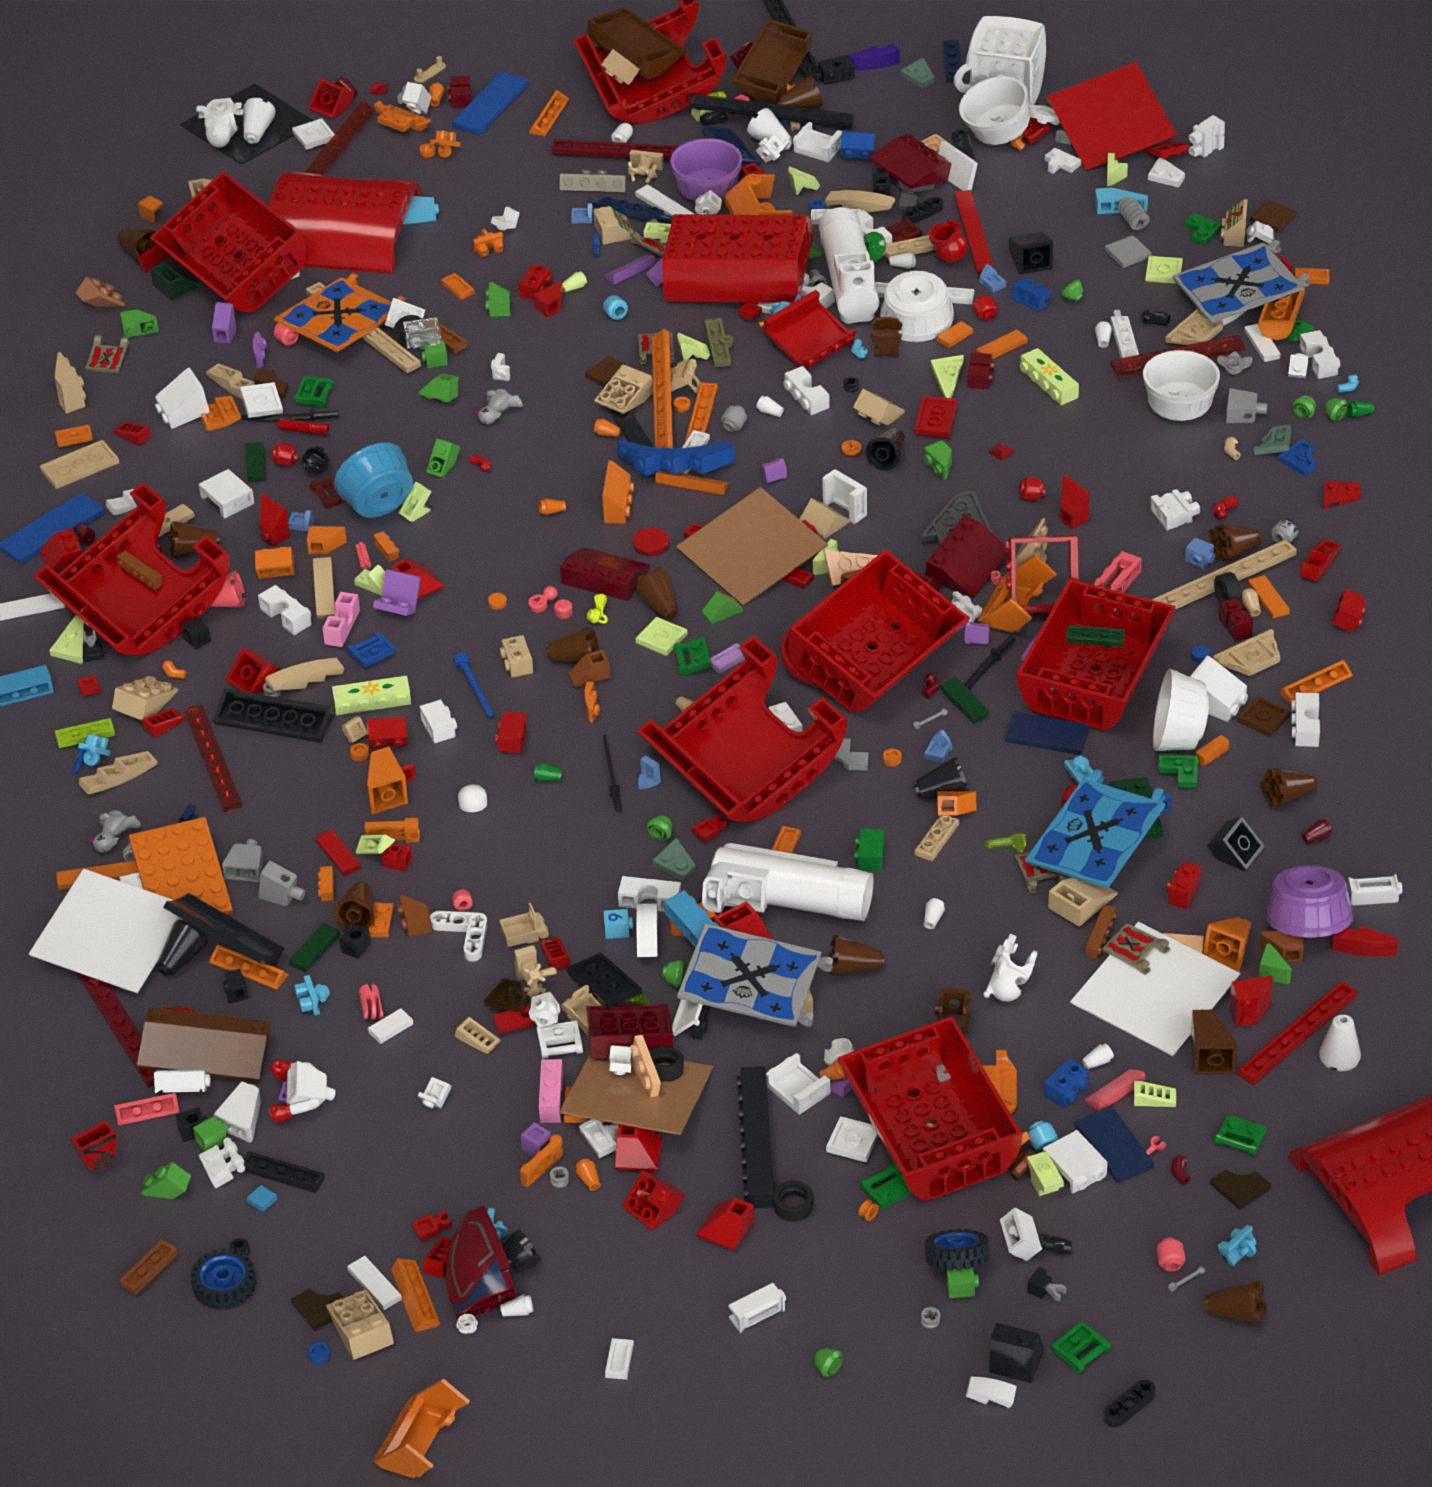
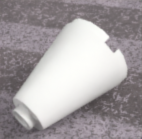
(256, 119)
(767, 125)
(1341, 1045)

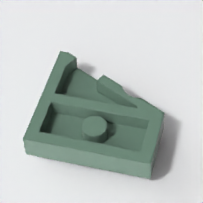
(1275, 441)

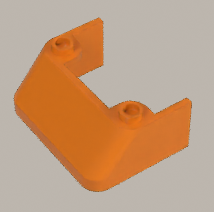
(743, 196)
(1029, 582)
(417, 1427)

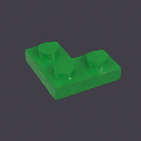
(1204, 228)
(1184, 765)

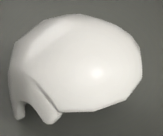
(472, 798)
(839, 1047)

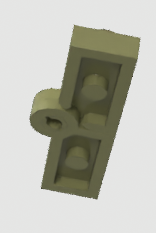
(718, 342)

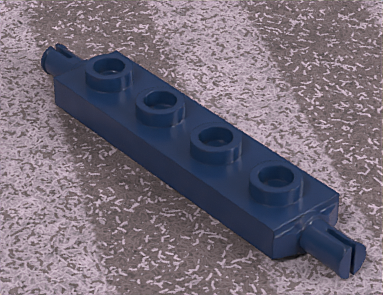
(632, 210)

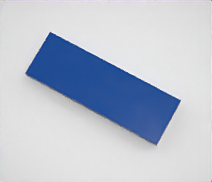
(490, 103)
(32, 538)

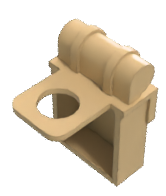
(683, 375)
(524, 928)
(576, 1006)

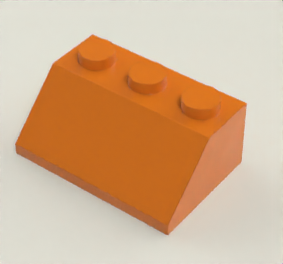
(617, 494)

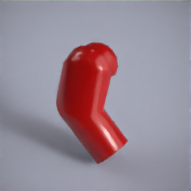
(480, 460)

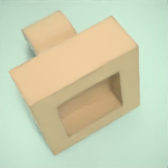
(354, 729)

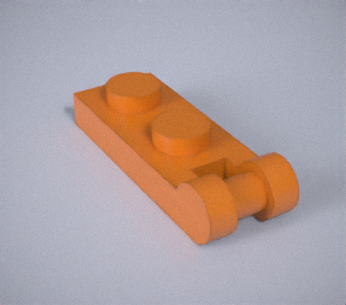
(542, 1161)

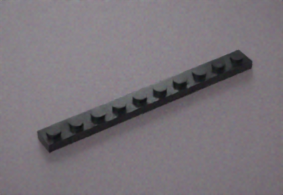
(780, 13)
(782, 112)

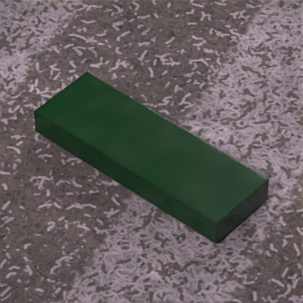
(255, 462)
(1095, 636)
(964, 700)
(314, 947)

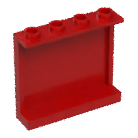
(807, 331)

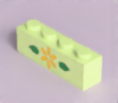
(1049, 376)
(371, 695)

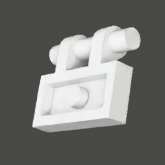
(215, 1163)

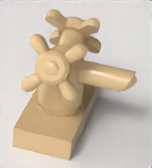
(645, 164)
(527, 969)

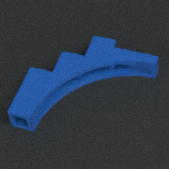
(676, 460)

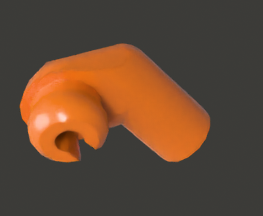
(171, 671)

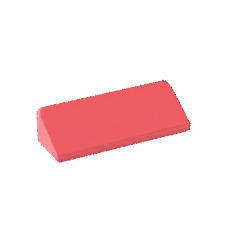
(1115, 1090)
(146, 1109)

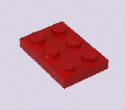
(936, 416)

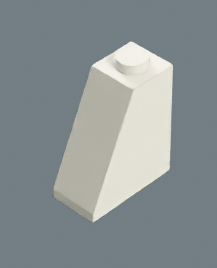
(241, 1111)

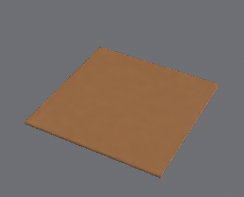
(752, 546)
(624, 1101)

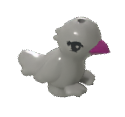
(498, 403)
(113, 826)

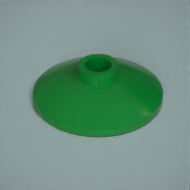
(875, 245)
(1299, 327)

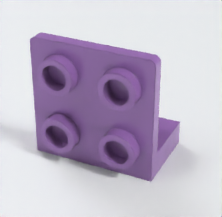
(399, 593)

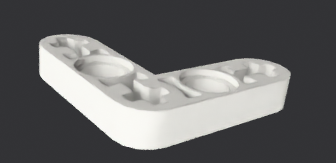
(469, 925)

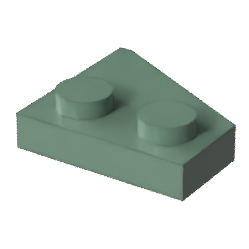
(918, 73)
(675, 861)

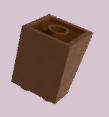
(1211, 1045)

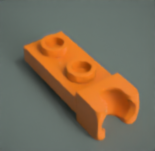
(398, 830)

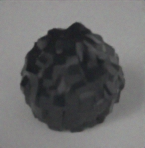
(315, 460)

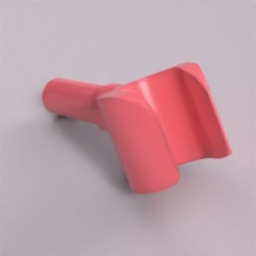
(995, 577)
(1153, 1147)

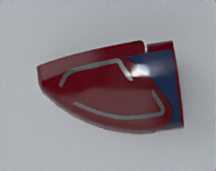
(477, 1267)

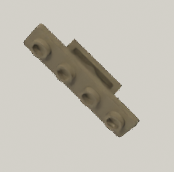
(593, 181)

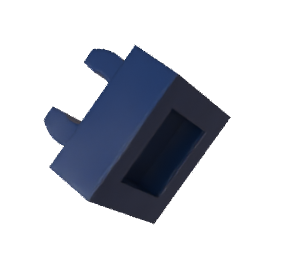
(189, 814)

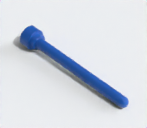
(462, 661)

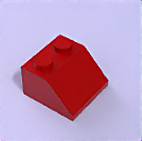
(330, 99)
(61, 550)
(250, 671)
(1250, 1000)

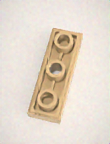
(179, 514)
(936, 837)

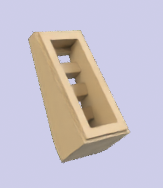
(475, 1028)

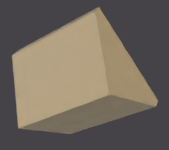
(823, 518)

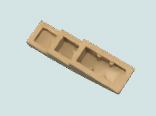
(860, 199)
(228, 379)
(324, 587)
(299, 675)
(121, 771)

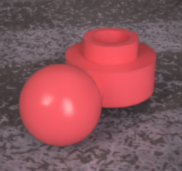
(538, 602)

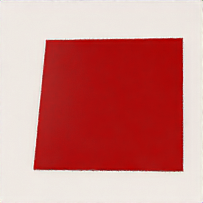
(1111, 116)

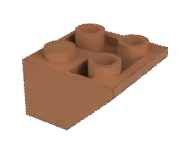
(99, 294)

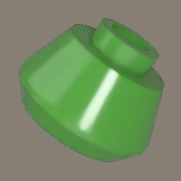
(1073, 290)
(1304, 407)
(1336, 408)
(660, 828)
(674, 973)
(828, 1361)

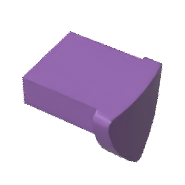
(774, 470)
(977, 633)

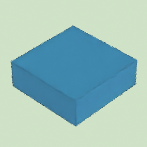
(261, 1198)

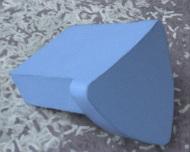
(582, 215)
(991, 279)
(301, 521)
(938, 747)
(649, 773)

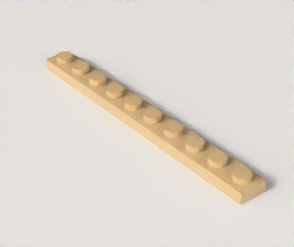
(383, 343)
(1242, 569)

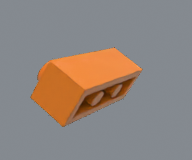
(386, 546)
(1212, 750)
(326, 884)

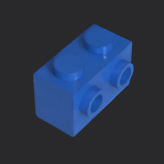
(857, 145)
(1066, 1083)

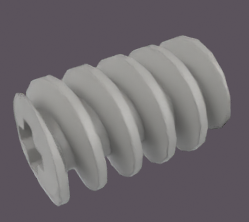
(1133, 213)

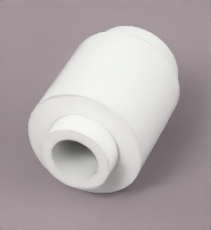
(622, 133)

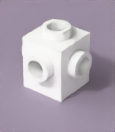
(770, 148)
(708, 203)
(544, 1009)

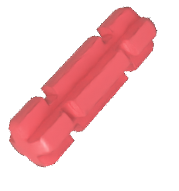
(363, 556)

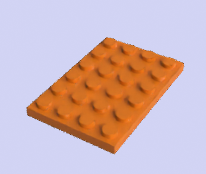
(181, 862)

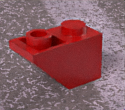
(549, 299)

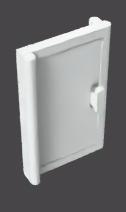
(686, 1016)

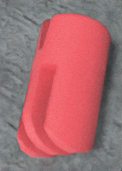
(370, 1002)

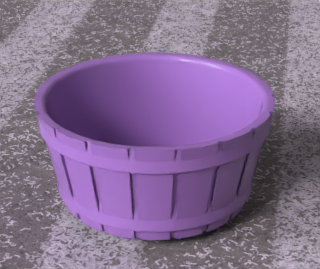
(706, 166)
(1309, 902)

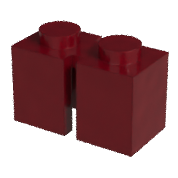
(459, 91)
(980, 371)
(1235, 619)

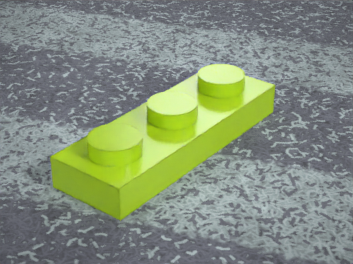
(73, 735)

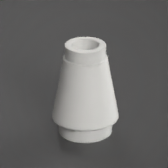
(903, 260)
(1103, 333)
(769, 406)
(933, 912)
(1098, 1056)
(518, 1306)

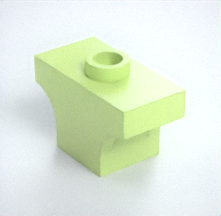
(1044, 1173)

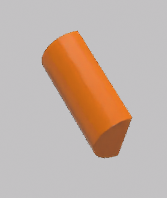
(1280, 315)

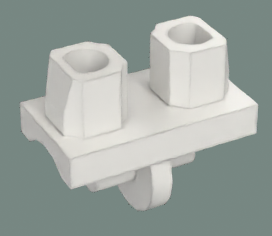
(965, 605)

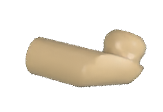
(1229, 448)

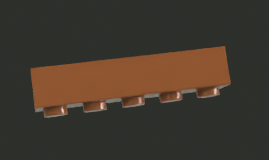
(139, 570)
(1101, 931)

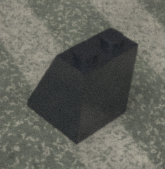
(1031, 252)
(1015, 1352)

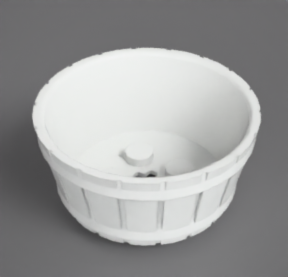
(996, 101)
(923, 314)
(1180, 384)
(1180, 712)

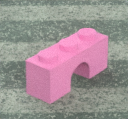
(339, 626)
(550, 1091)

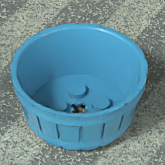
(374, 480)

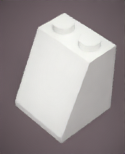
(182, 400)
(1224, 689)

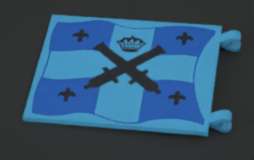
(1096, 831)

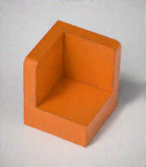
(148, 208)

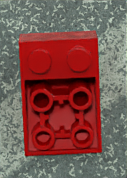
(743, 919)

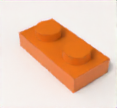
(73, 435)
(382, 919)

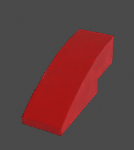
(1320, 559)
(1365, 942)

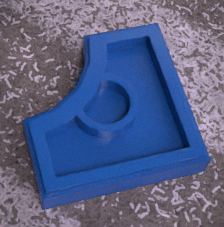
(1299, 457)

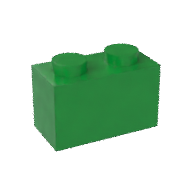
(870, 849)

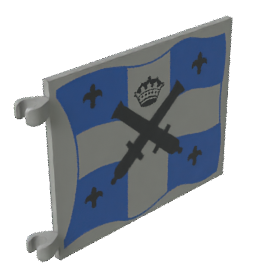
(1239, 282)
(752, 975)

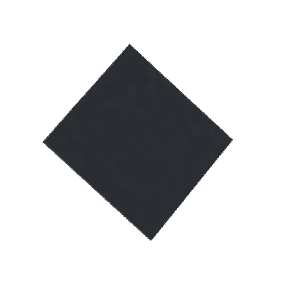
(277, 132)

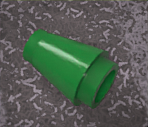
(1358, 409)
(547, 773)

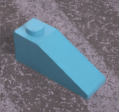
(1108, 199)

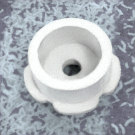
(467, 1319)

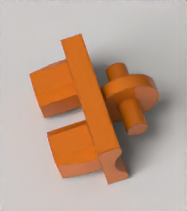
(445, 141)
(486, 241)

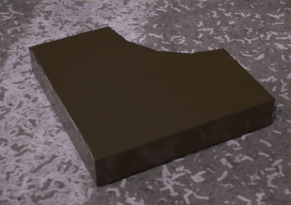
(507, 996)
(1240, 1188)
(313, 1307)

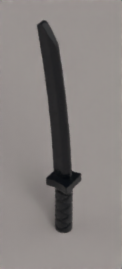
(312, 415)
(995, 654)
(614, 789)

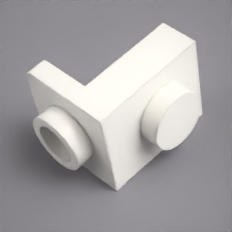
(507, 221)
(1260, 231)
(1298, 366)
(499, 369)
(620, 1059)
(435, 1093)

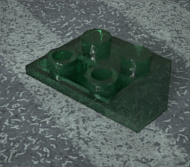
(172, 280)

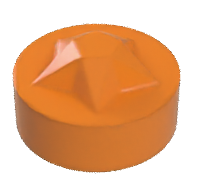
(427, 150)

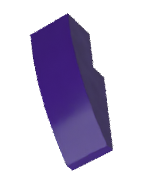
(876, 58)

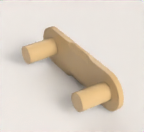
(433, 70)

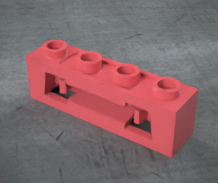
(1125, 565)

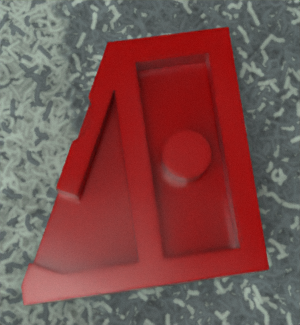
(1165, 150)
(1340, 492)

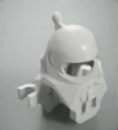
(220, 120)
(1007, 974)

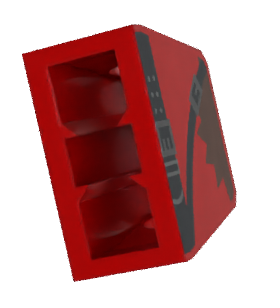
(96, 1146)

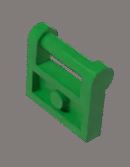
(308, 389)
(698, 654)
(1241, 1134)
(887, 1193)
(1075, 1342)

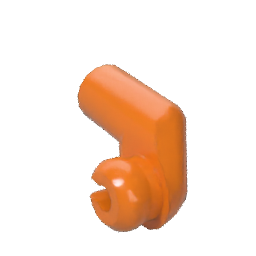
(1017, 143)

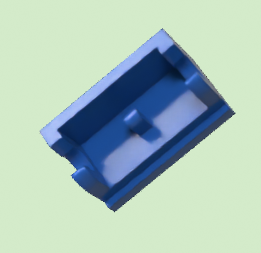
(1031, 294)

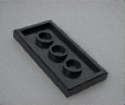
(604, 980)

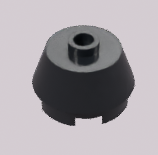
(520, 1251)

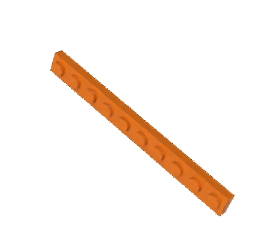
(662, 390)

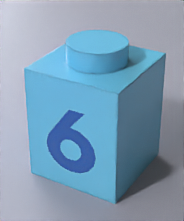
(617, 923)

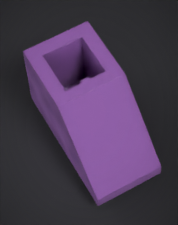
(224, 323)

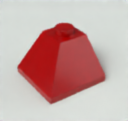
(273, 521)

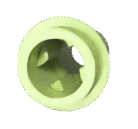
(574, 282)

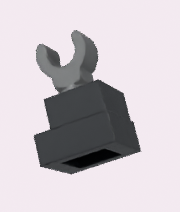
(93, 648)
(1040, 1285)

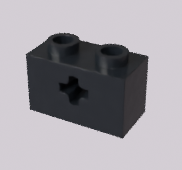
(837, 69)

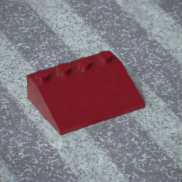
(912, 162)
(966, 557)
(602, 573)
(624, 1022)

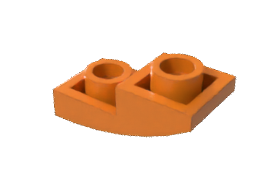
(591, 705)

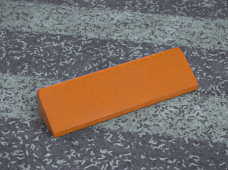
(549, 114)
(692, 482)
(1318, 681)
(250, 969)
(414, 1295)

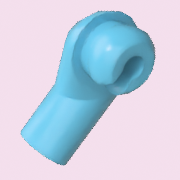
(857, 350)
(1350, 385)

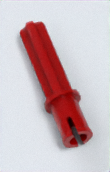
(301, 426)

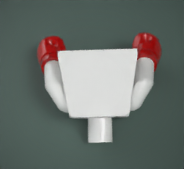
(304, 1088)

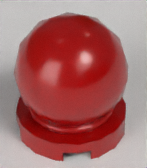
(948, 241)

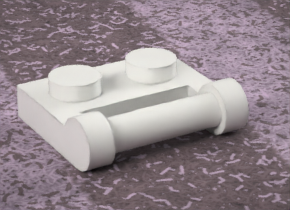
(559, 1034)

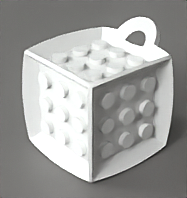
(1006, 49)

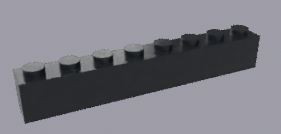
(757, 1137)

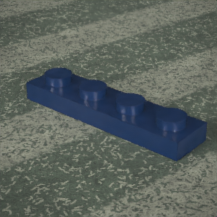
(951, 59)

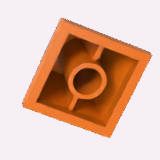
(1227, 941)

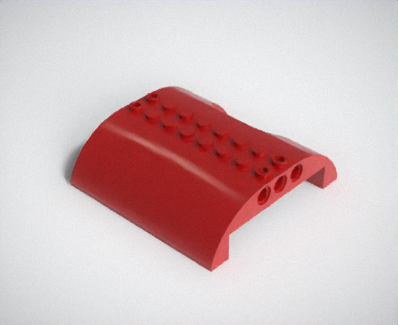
(672, 90)
(344, 219)
(120, 605)
(742, 750)
(1375, 1174)

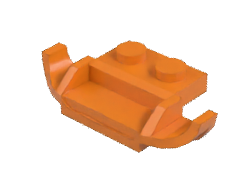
(399, 118)
(1004, 1079)

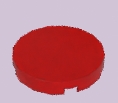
(651, 541)

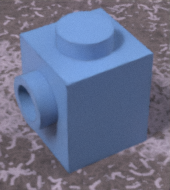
(1199, 553)

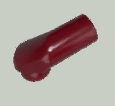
(932, 685)
(1177, 1171)

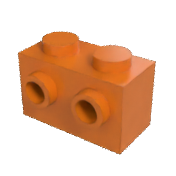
(274, 562)

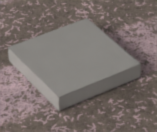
(1128, 251)

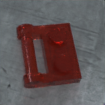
(904, 230)
(328, 485)

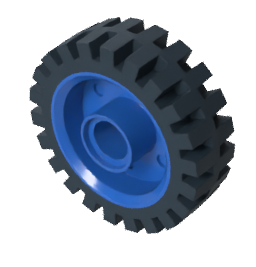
(956, 1249)
(223, 1279)

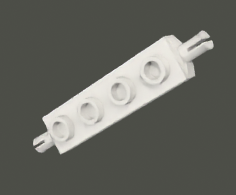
(1123, 335)

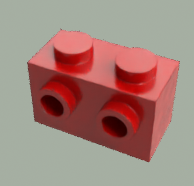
(534, 280)
(1349, 610)
(387, 732)
(511, 732)
(1184, 885)

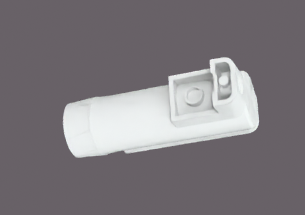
(849, 265)
(787, 881)

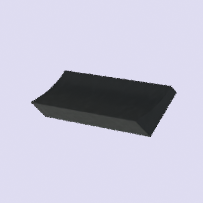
(273, 715)
(226, 929)

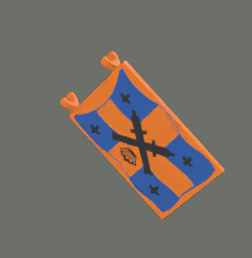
(337, 313)

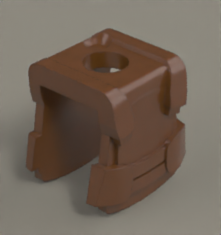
(886, 336)
(945, 1007)

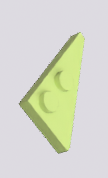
(947, 373)
(70, 643)

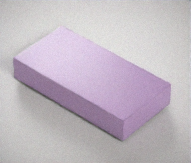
(727, 658)

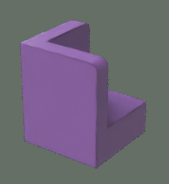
(533, 1139)

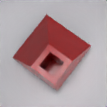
(1074, 503)
(428, 581)
(637, 1149)
(653, 1200)
(728, 1223)

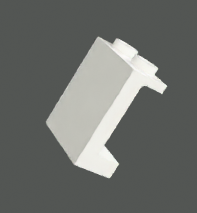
(817, 144)
(227, 492)
(845, 493)
(797, 1084)
(1077, 1161)

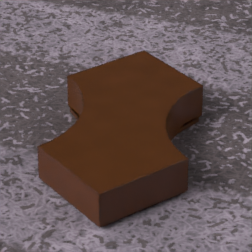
(268, 376)

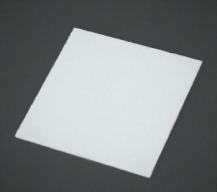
(107, 931)
(1160, 1003)

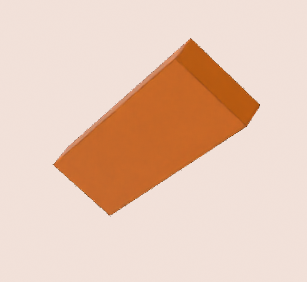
(1004, 344)
(1269, 597)

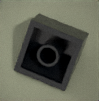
(1236, 844)

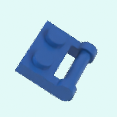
(371, 650)

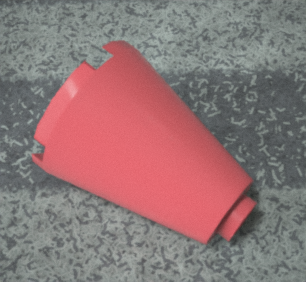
(231, 592)

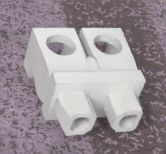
(1207, 137)
(1174, 508)

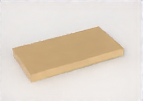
(79, 464)

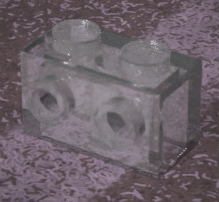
(422, 332)

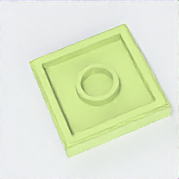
(1162, 269)
(661, 636)

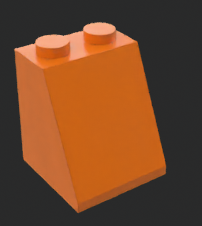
(385, 782)

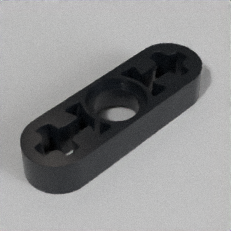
(931, 206)
(1131, 1394)

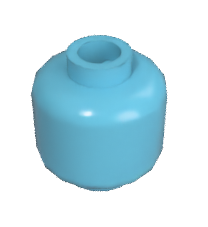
(615, 307)
(1042, 1135)

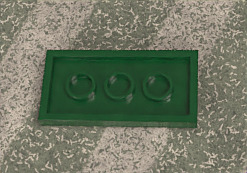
(1140, 787)

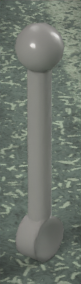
(917, 725)
(1172, 1286)

